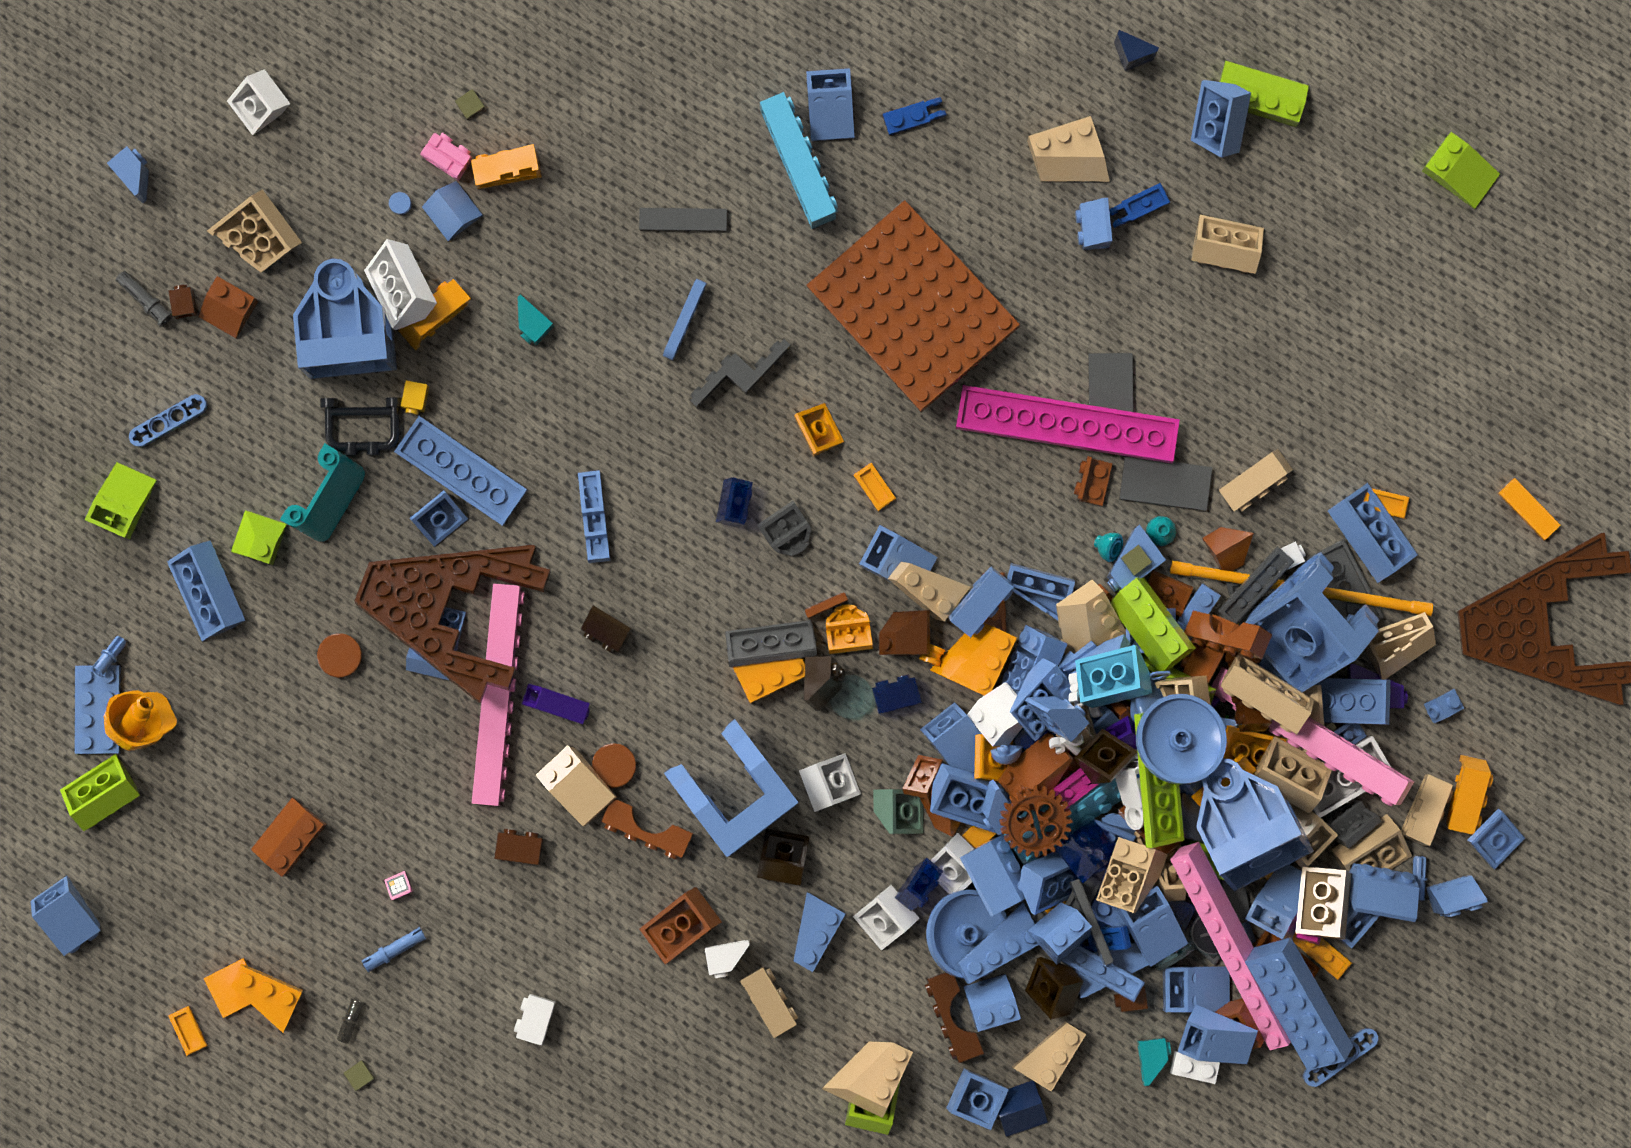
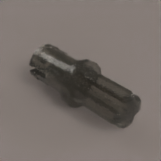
(350, 1021)

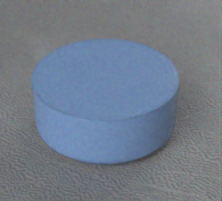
(400, 203)

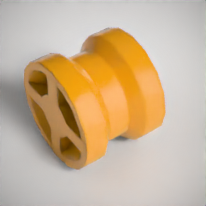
(934, 657)

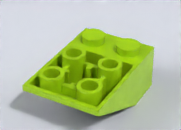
(121, 500)

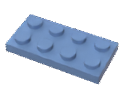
(91, 699)
(1355, 700)

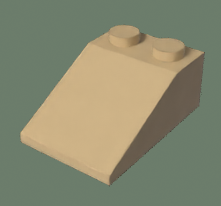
(576, 785)

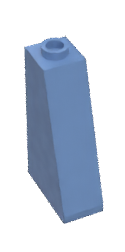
(1126, 959)

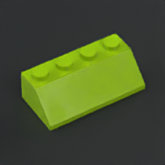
(1270, 94)
(1151, 625)

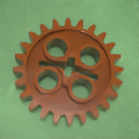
(1055, 815)

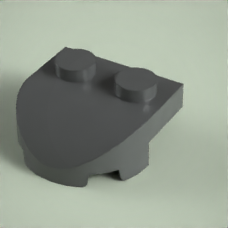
(786, 530)
(1352, 822)

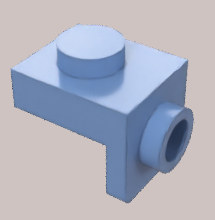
(1444, 706)

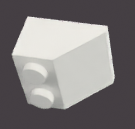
(258, 101)
(993, 716)
(829, 782)
(948, 859)
(885, 918)
(724, 957)

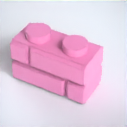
(447, 156)

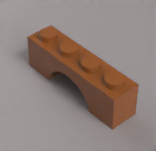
(1246, 640)
(621, 817)

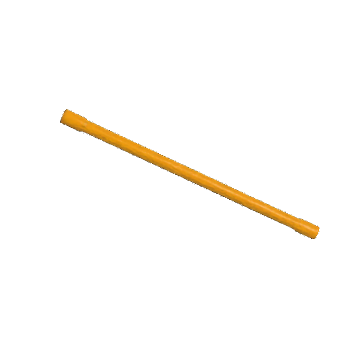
(1413, 607)

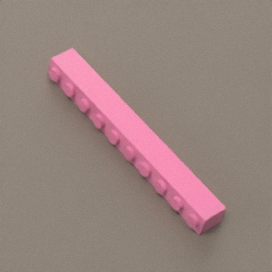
(496, 701)
(1339, 755)
(1227, 936)

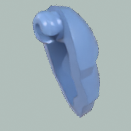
(1006, 754)

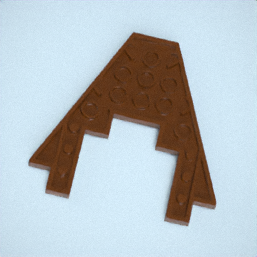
(413, 594)
(1513, 625)

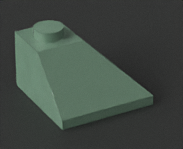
(898, 811)

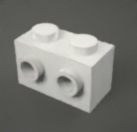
(535, 1019)
(1191, 1068)

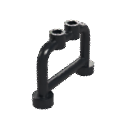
(352, 448)

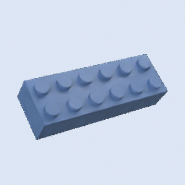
(1299, 1004)

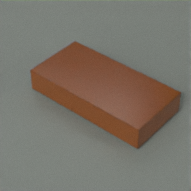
(826, 605)

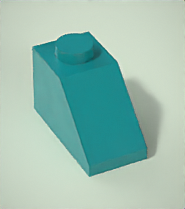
(532, 322)
(1153, 1057)

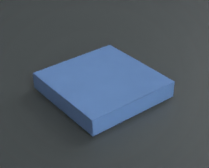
(1496, 839)

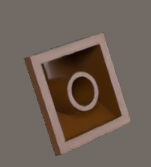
(906, 634)

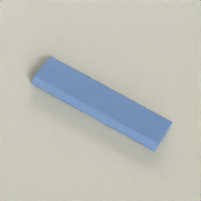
(1107, 975)

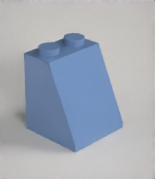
(1119, 574)
(953, 737)
(64, 916)
(1061, 931)
(991, 1002)

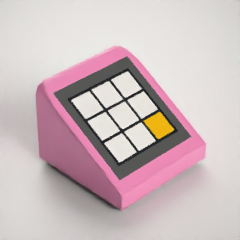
(398, 885)

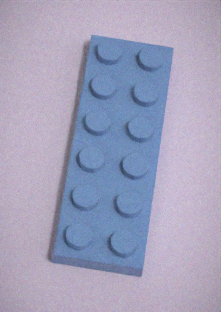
(460, 470)

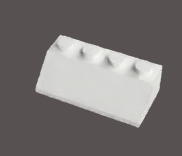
(399, 285)

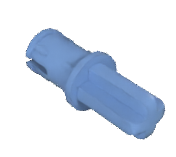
(108, 656)
(1419, 872)

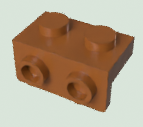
(1170, 591)

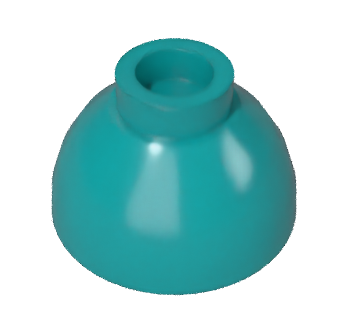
(1161, 530)
(1109, 546)

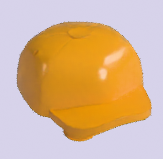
(138, 719)

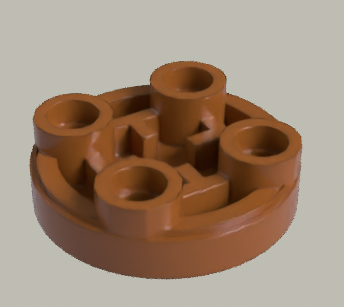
(339, 655)
(614, 764)

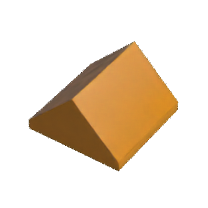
(818, 429)

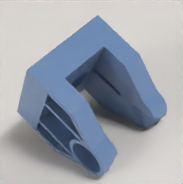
(341, 326)
(1303, 606)
(755, 818)
(1248, 826)

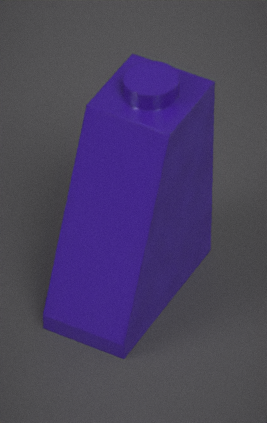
(1398, 696)
(556, 703)

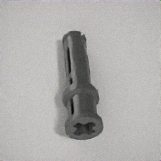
(151, 305)

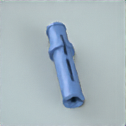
(390, 951)

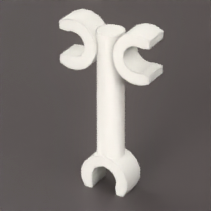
(1074, 696)
(1060, 744)

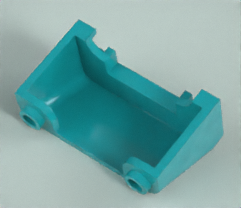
(331, 498)

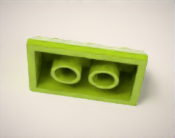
(99, 793)

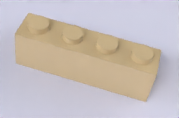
(1267, 694)

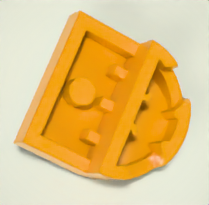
(848, 630)

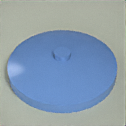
(1181, 739)
(957, 927)

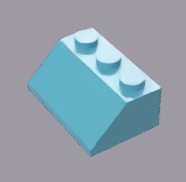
(1112, 677)

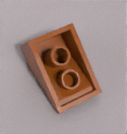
(1035, 766)
(680, 925)

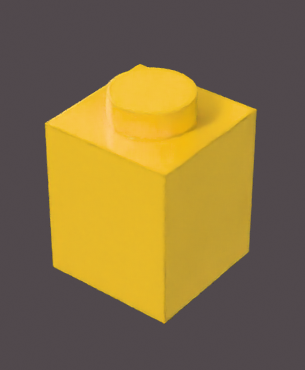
(414, 397)

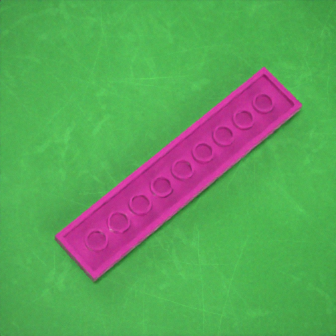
(1067, 424)

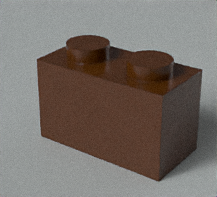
(518, 847)

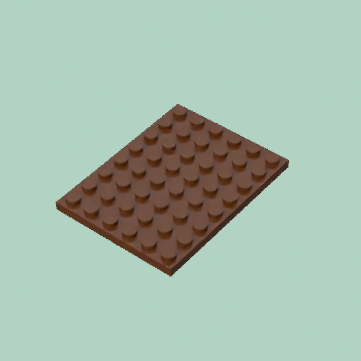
(913, 306)

